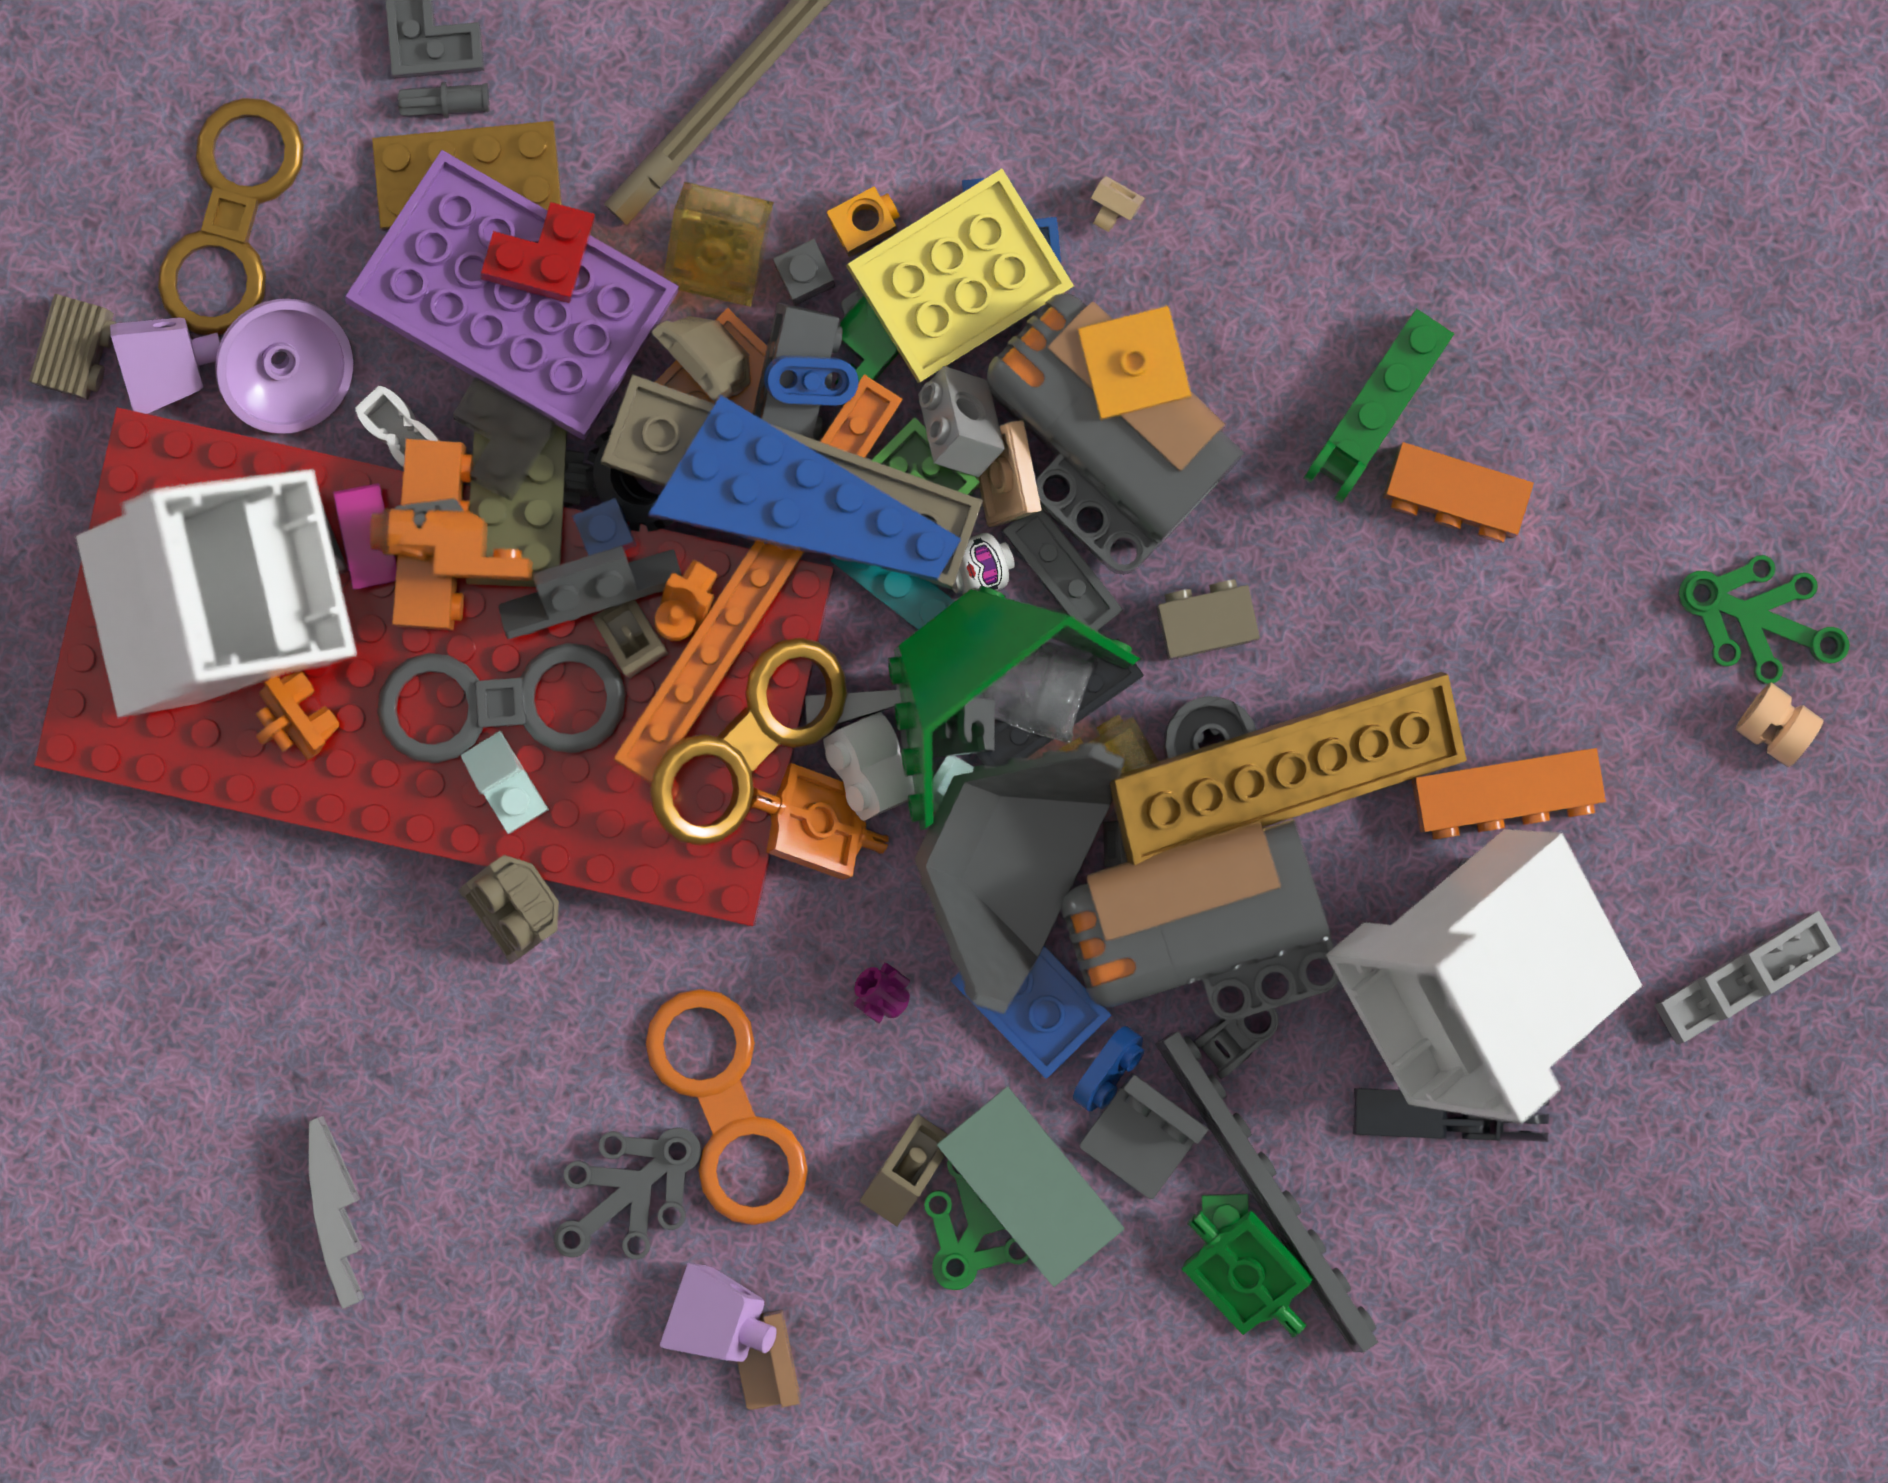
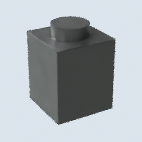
(804, 272)

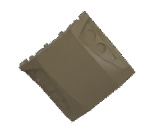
(707, 354)
(513, 905)

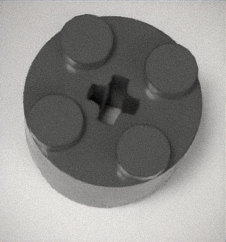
(1203, 714)

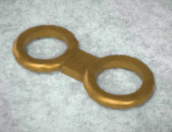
(230, 212)
(748, 741)

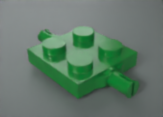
(1247, 1273)

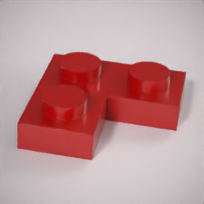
(546, 266)

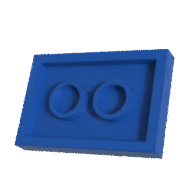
(1047, 1015)

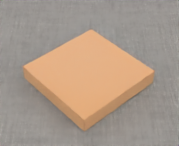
(1009, 482)

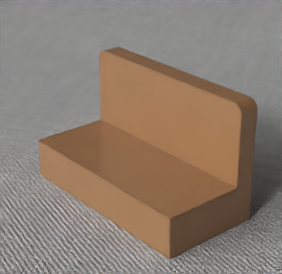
(770, 1376)

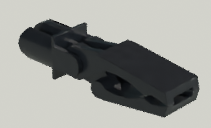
(1388, 1114)

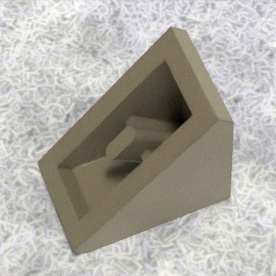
(630, 637)

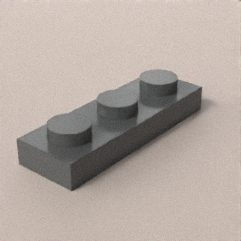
(1062, 570)

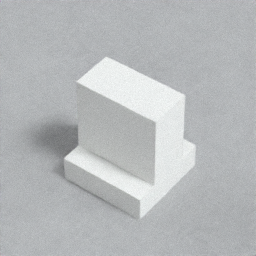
(214, 590)
(1488, 978)

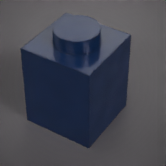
(604, 528)

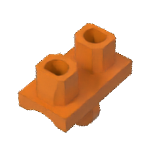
(685, 602)
(283, 700)

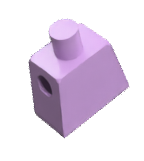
(161, 360)
(716, 1317)

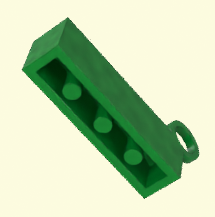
(1380, 402)

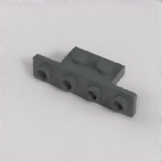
(585, 588)

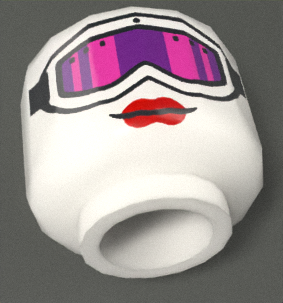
(984, 564)

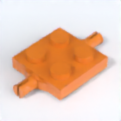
(815, 823)

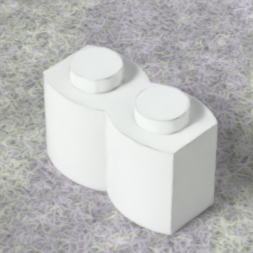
(391, 421)
(870, 765)

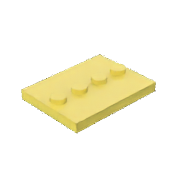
(959, 275)

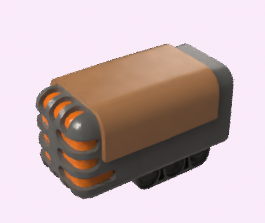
(1133, 468)
(1206, 912)

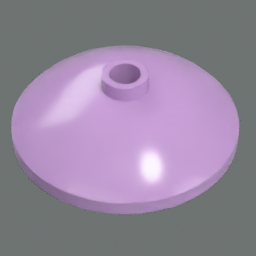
(301, 388)

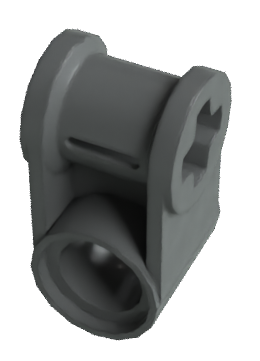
(1235, 1039)

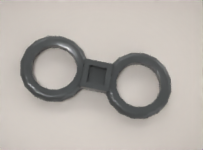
(501, 703)

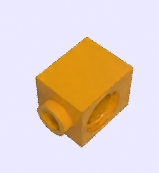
(852, 238)

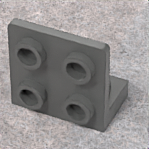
(1142, 1136)

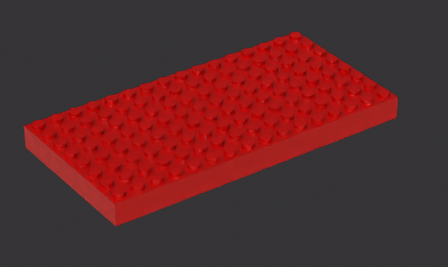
(359, 786)

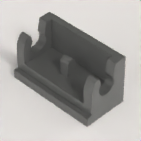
(965, 731)

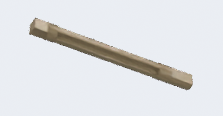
(712, 108)

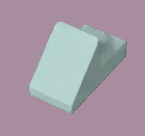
(504, 782)

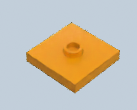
(1134, 362)

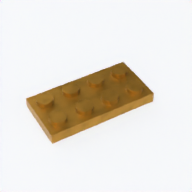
(513, 155)

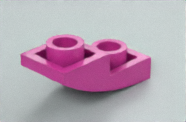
(354, 515)

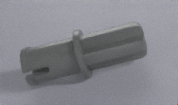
(444, 100)

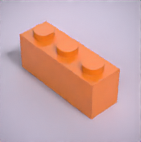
(1457, 492)

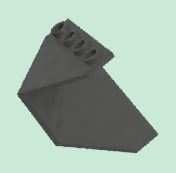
(1008, 857)

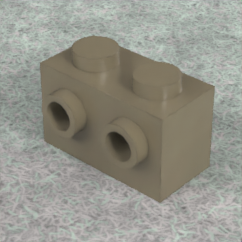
(1207, 620)

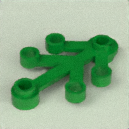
(1755, 615)
(980, 1222)

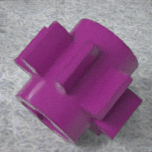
(882, 992)

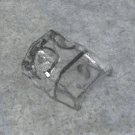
(1044, 691)

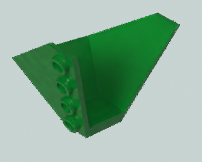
(961, 657)

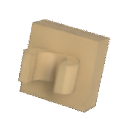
(1116, 201)

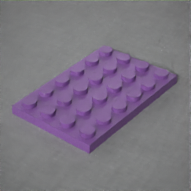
(527, 345)

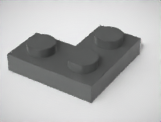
(428, 49)

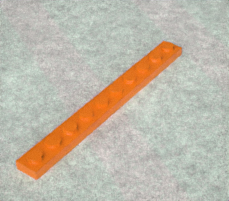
(741, 605)

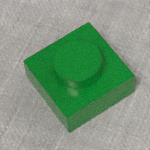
(1224, 1209)

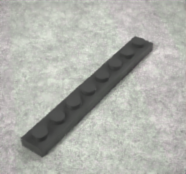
(1257, 1175)

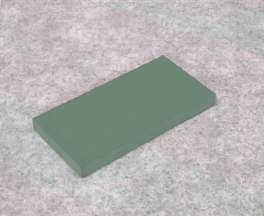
(1030, 1186)

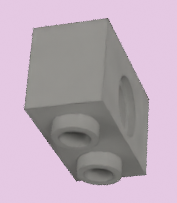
(960, 421)

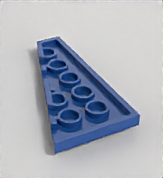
(779, 492)

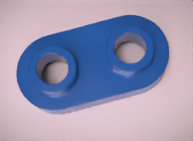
(809, 380)
(1099, 1082)

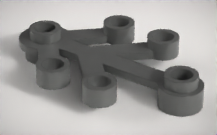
(634, 1188)

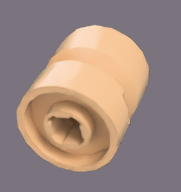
(1779, 725)

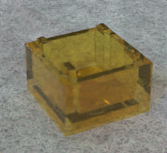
(717, 243)

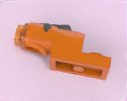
(450, 536)

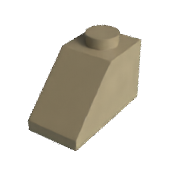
(905, 1171)

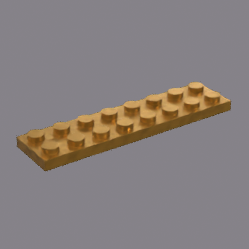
(1290, 767)

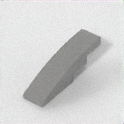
(1748, 977)
(330, 1193)

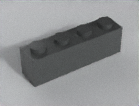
(797, 333)

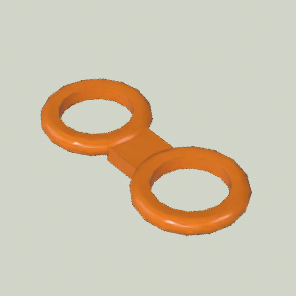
(726, 1107)

